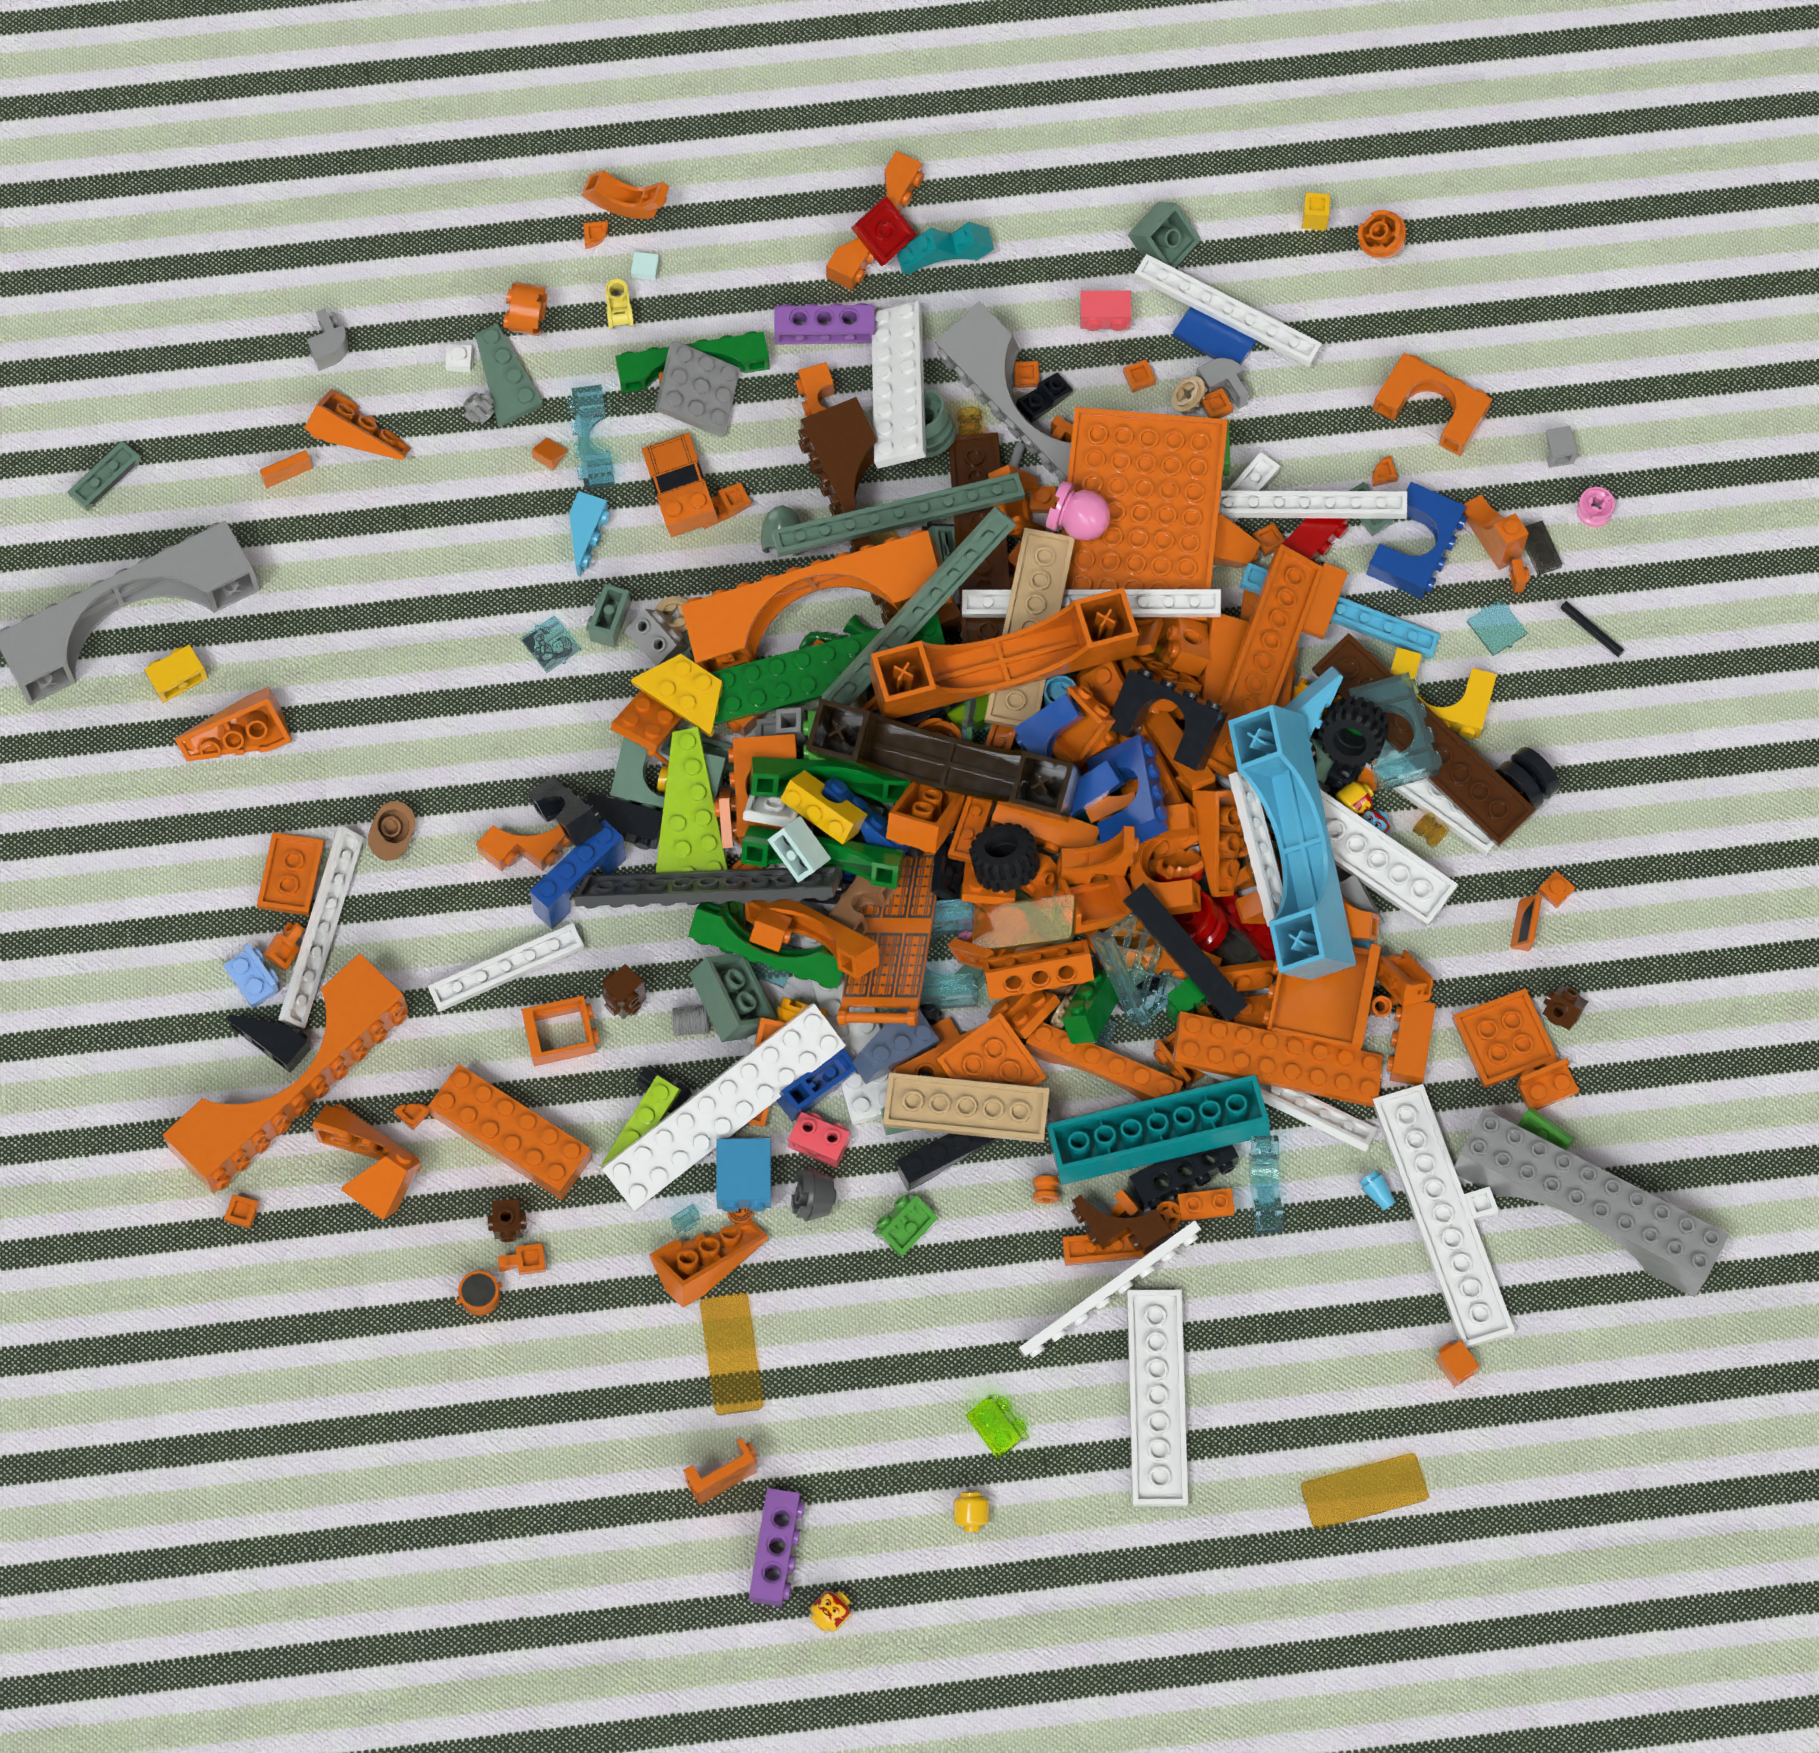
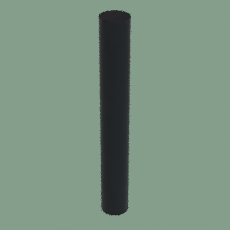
(1592, 629)

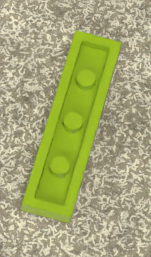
(647, 1114)

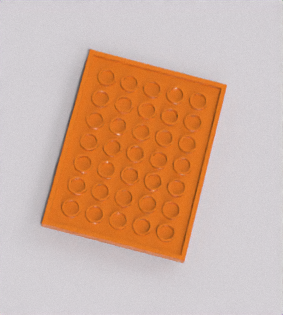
(1162, 497)

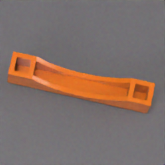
(851, 259)
(851, 950)
(1141, 1081)

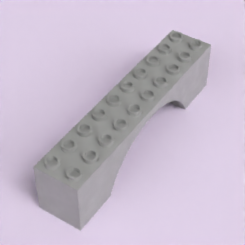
(984, 359)
(201, 569)
(1657, 1234)

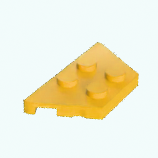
(684, 690)

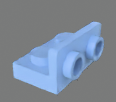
(252, 977)

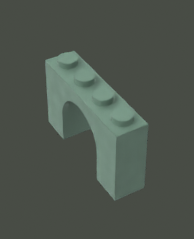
(631, 781)

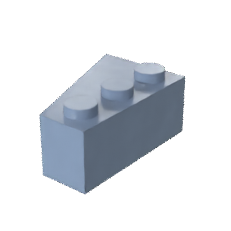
(894, 1046)

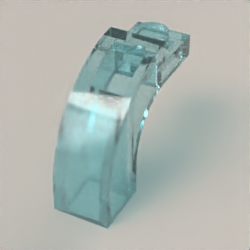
(1264, 1184)

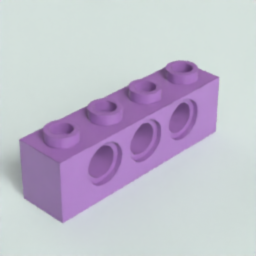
(813, 332)
(776, 1504)

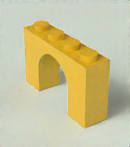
(1467, 714)

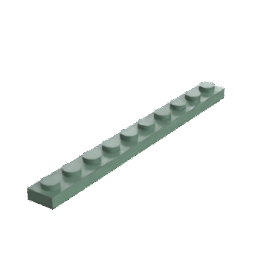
(898, 514)
(923, 603)

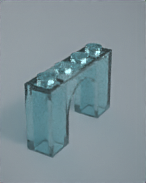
(1419, 760)
(953, 989)

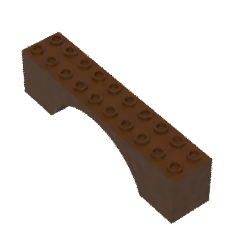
(840, 454)

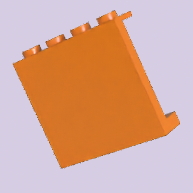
(1224, 641)
(1328, 1008)

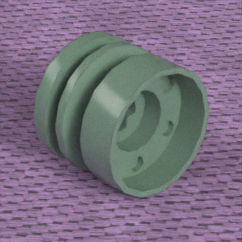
(939, 425)

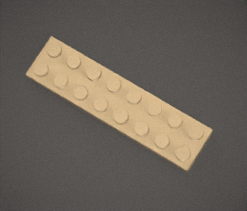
(1034, 597)

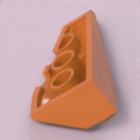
(340, 423)
(245, 726)
(1219, 838)
(346, 1131)
(699, 1264)

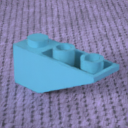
(586, 521)

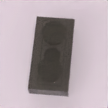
(1541, 549)

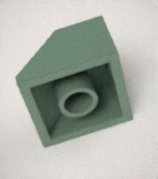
(1164, 234)

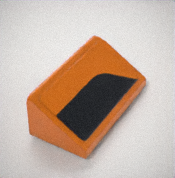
(1526, 922)

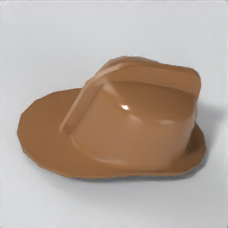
(391, 830)

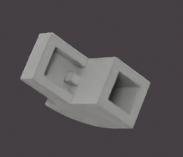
(331, 345)
(1227, 375)
(786, 722)

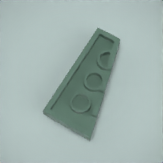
(506, 378)

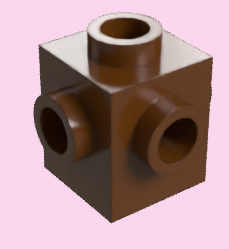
(1564, 1007)
(507, 1220)

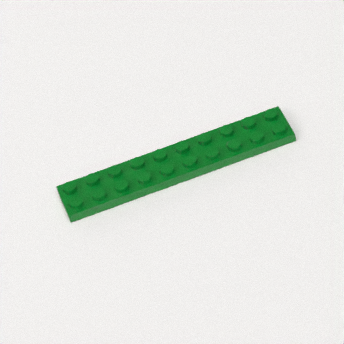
(797, 674)

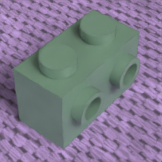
(609, 615)

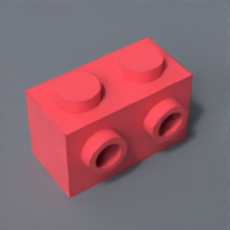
(1105, 310)
(819, 1139)

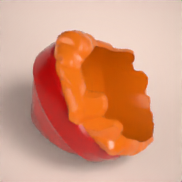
(1180, 866)

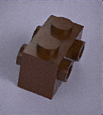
(623, 992)

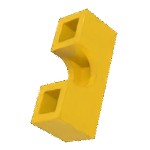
(836, 819)

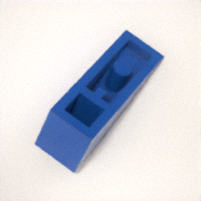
(815, 1085)

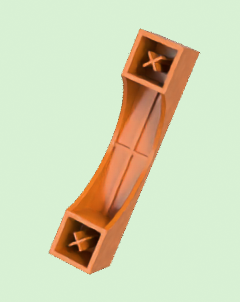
(731, 623)
(933, 675)
(223, 1138)

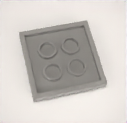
(697, 389)

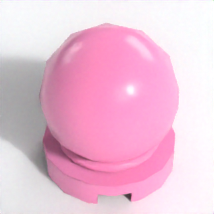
(1080, 513)

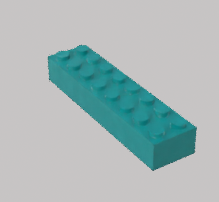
(1158, 1129)

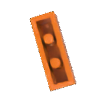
(1411, 1043)

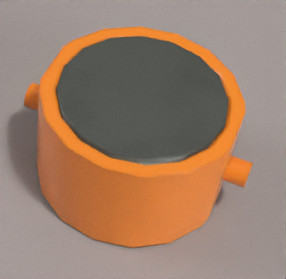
(479, 1293)

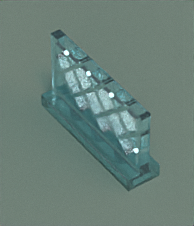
(1124, 981)

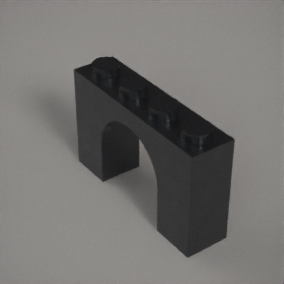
(1202, 717)

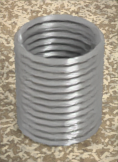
(690, 1020)

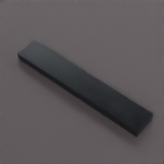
(1185, 952)

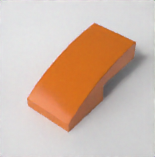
(729, 503)

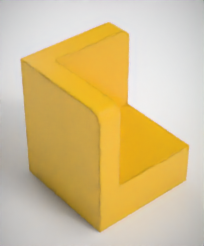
(1315, 211)

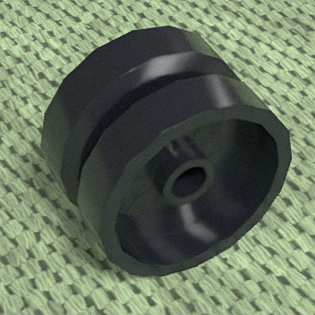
(1530, 776)

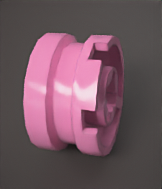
(1593, 515)

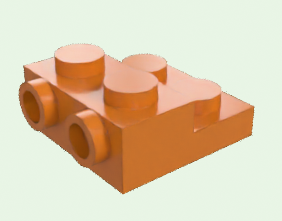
(1025, 1011)

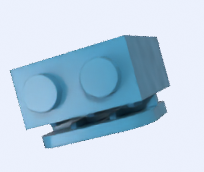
(743, 1174)

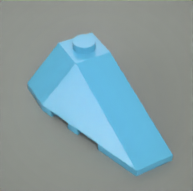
(1316, 698)

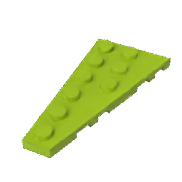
(689, 826)

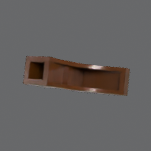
(1145, 1231)

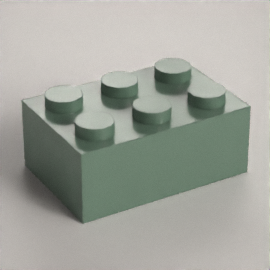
(731, 996)

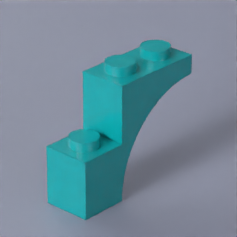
(934, 246)

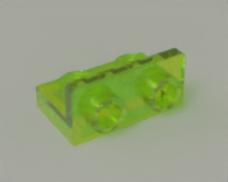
(997, 1424)

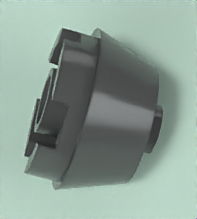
(813, 1195)

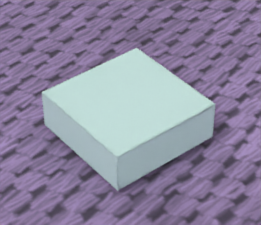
(645, 266)

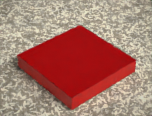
(883, 231)

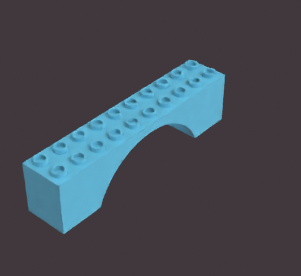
(1278, 763)

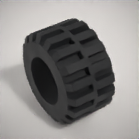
(1358, 716)
(1004, 857)

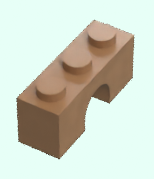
(854, 898)

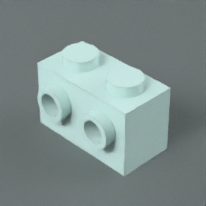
(799, 849)

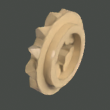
(1180, 399)
(668, 607)
(1056, 1020)

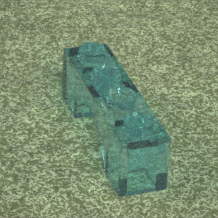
(596, 463)

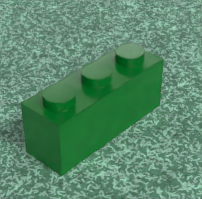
(1090, 1009)

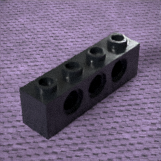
(1150, 1196)

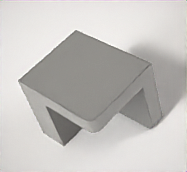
(1561, 446)

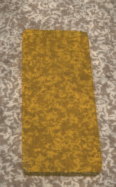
(1025, 922)
(731, 1354)
(1364, 1491)

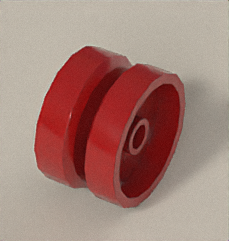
(1206, 926)

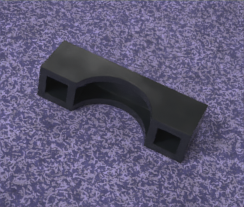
(572, 813)

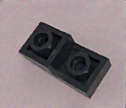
(1044, 398)

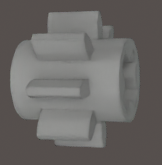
(478, 407)

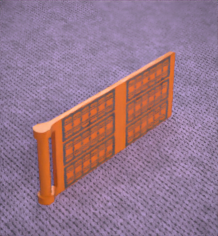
(903, 943)

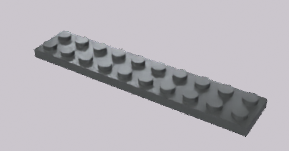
(706, 886)

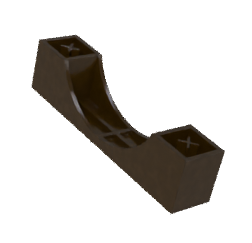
(943, 762)

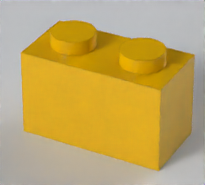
(175, 673)

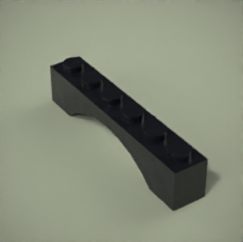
(938, 1156)

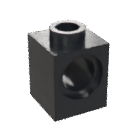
(1337, 782)

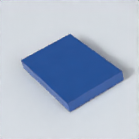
(1213, 337)

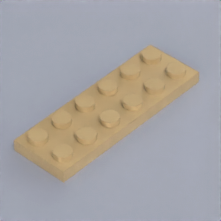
(966, 1107)

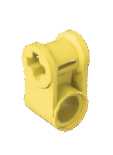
(618, 307)

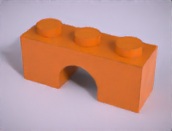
(814, 384)

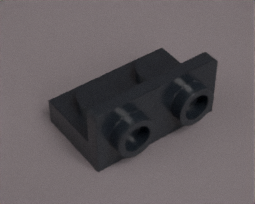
(946, 875)

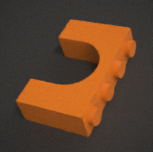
(1414, 376)
(741, 755)
(1175, 896)

